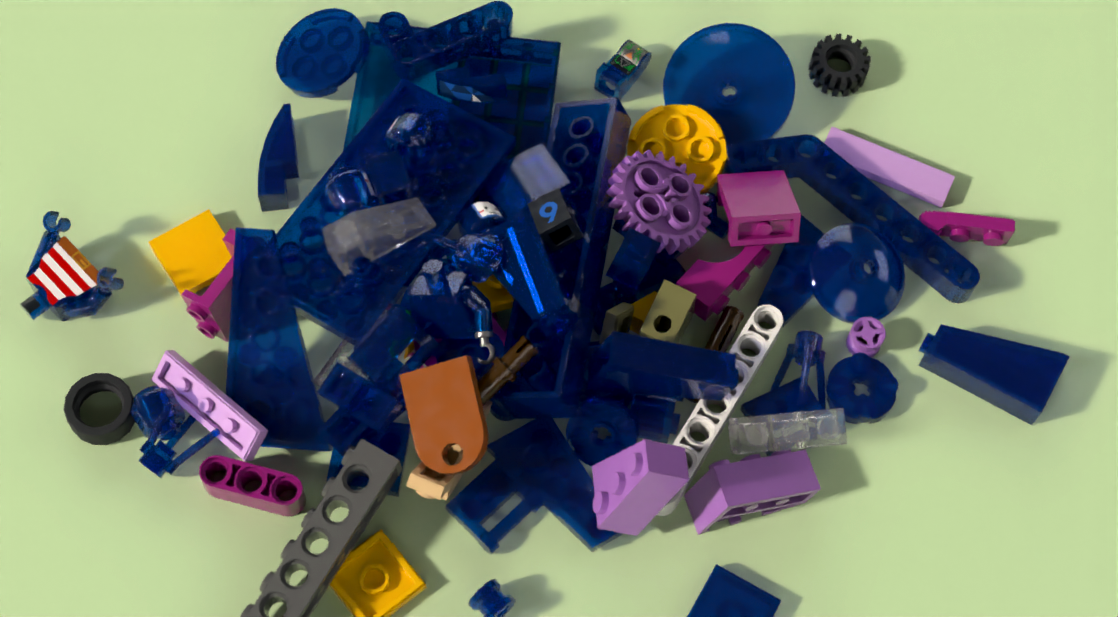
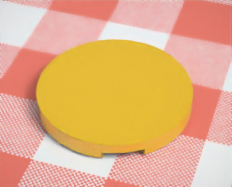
(687, 135)

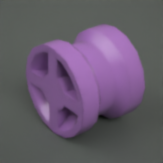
(871, 331)

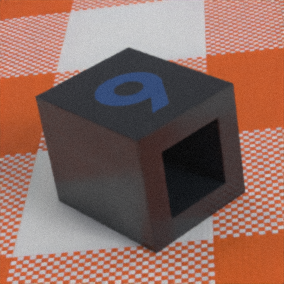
(555, 220)

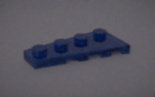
(554, 472)

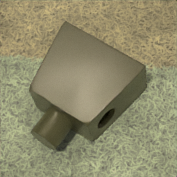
(669, 313)

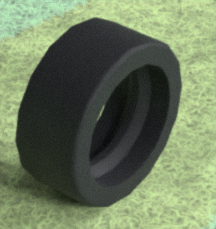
(84, 389)

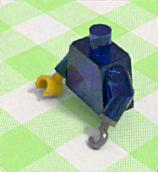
(449, 307)

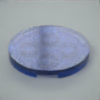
(322, 52)

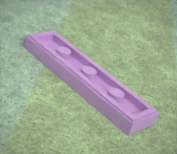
(891, 167)
(210, 405)

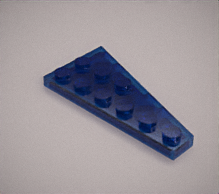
(266, 348)

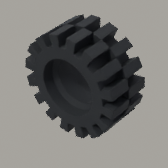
(843, 50)

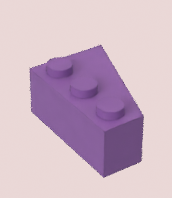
(637, 485)
(751, 487)

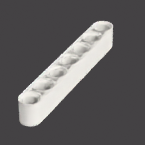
(711, 423)

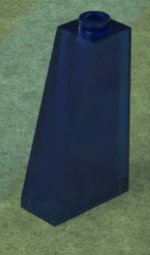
(533, 275)
(660, 368)
(995, 369)

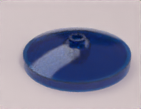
(738, 60)

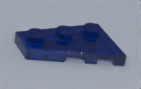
(789, 281)

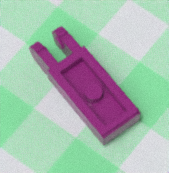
(966, 227)

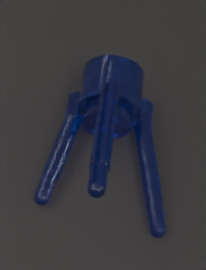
(807, 352)
(160, 457)

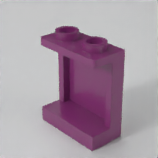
(759, 208)
(214, 306)

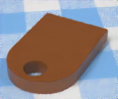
(444, 412)

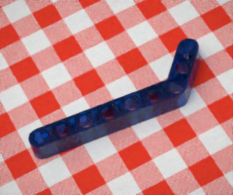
(754, 155)

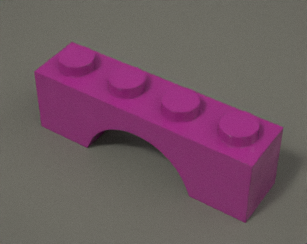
(717, 280)

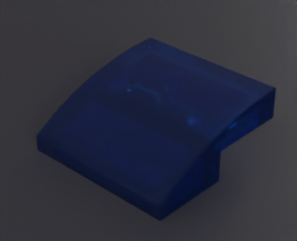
(525, 180)

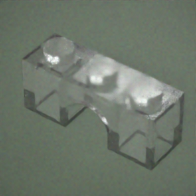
(787, 431)

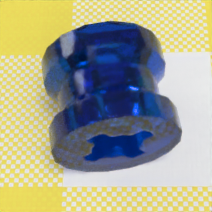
(491, 600)

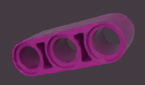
(240, 474)

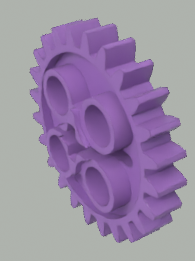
(659, 200)

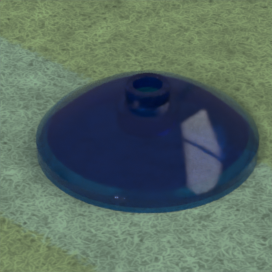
(839, 274)

